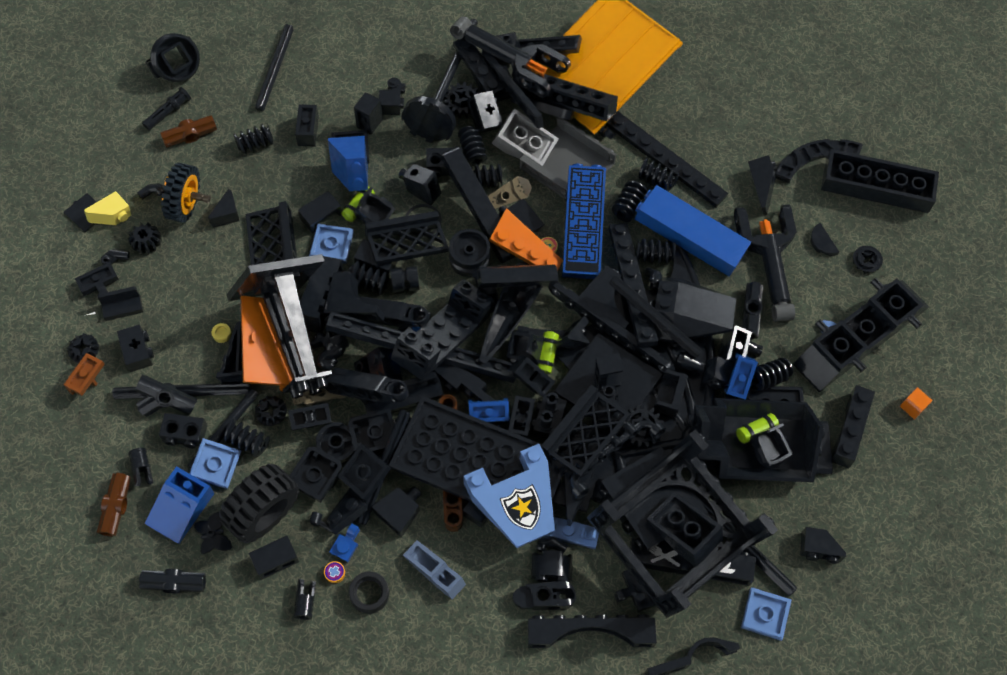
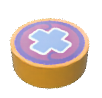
(334, 572)

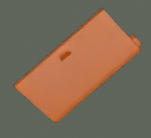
(261, 350)

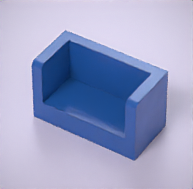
(741, 376)
(490, 410)

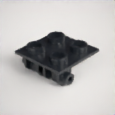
(524, 214)

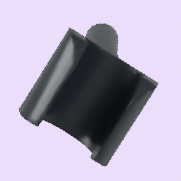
(315, 520)

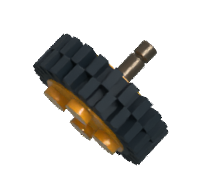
(181, 192)

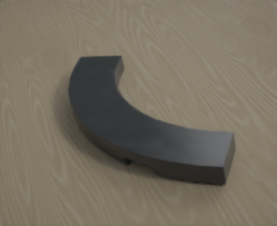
(811, 152)

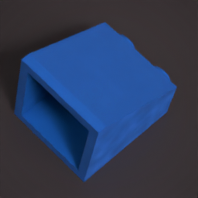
(349, 161)

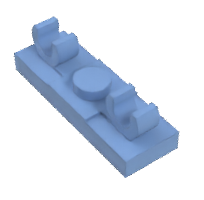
(576, 534)

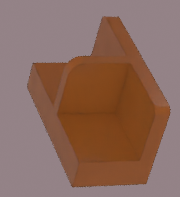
(84, 375)

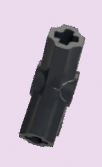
(156, 400)

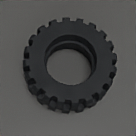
(258, 503)

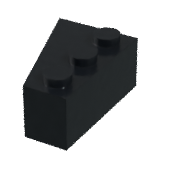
(232, 362)

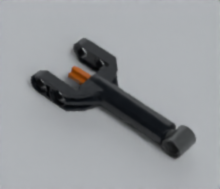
(520, 59)
(770, 247)

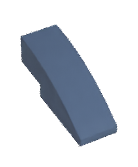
(434, 569)

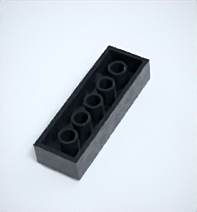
(880, 181)

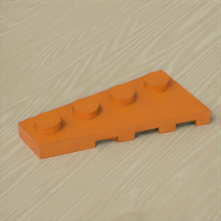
(522, 242)

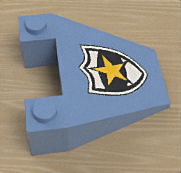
(519, 504)

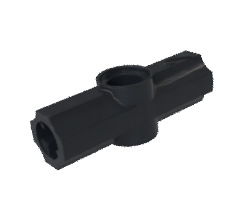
(753, 301)
(172, 581)

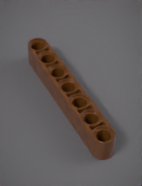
(451, 510)

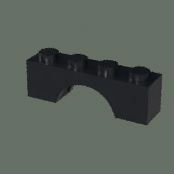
(853, 426)

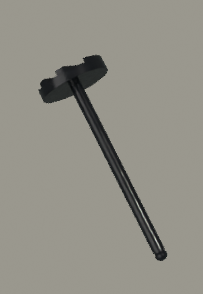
(430, 116)

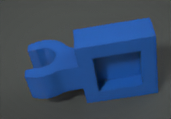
(345, 546)

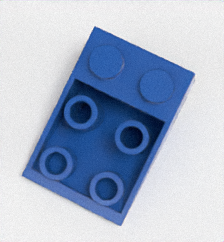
(178, 505)

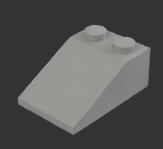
(521, 137)

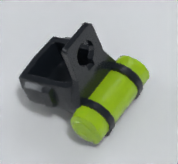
(368, 207)
(537, 348)
(766, 439)

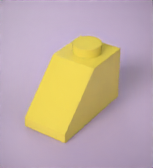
(108, 211)

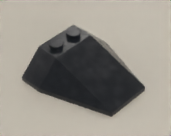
(693, 309)

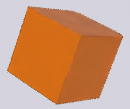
(916, 403)

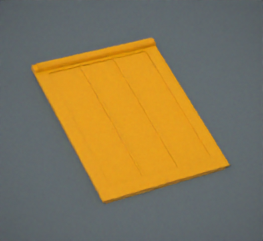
(616, 52)

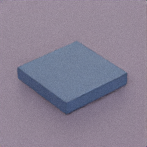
(332, 241)
(215, 463)
(766, 613)

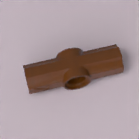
(188, 131)
(114, 504)

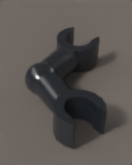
(607, 133)

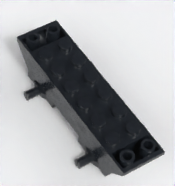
(860, 333)

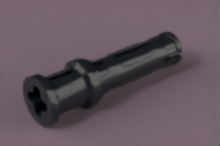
(173, 103)

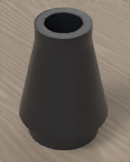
(687, 362)

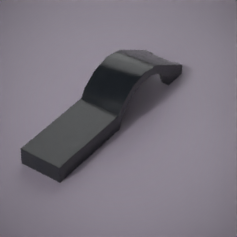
(725, 646)

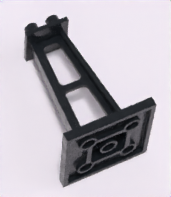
(278, 286)

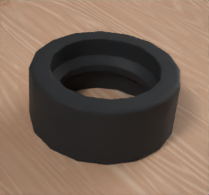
(359, 579)

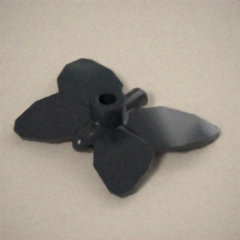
(211, 534)

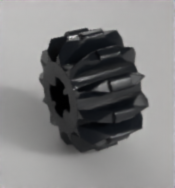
(144, 238)

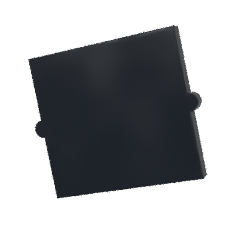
(77, 213)

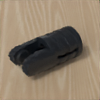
(139, 464)
(304, 603)

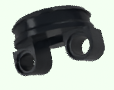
(161, 68)

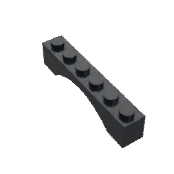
(635, 631)

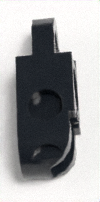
(526, 596)

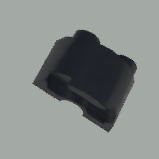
(551, 565)

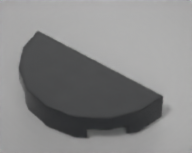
(822, 242)

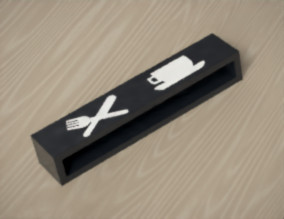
(666, 559)

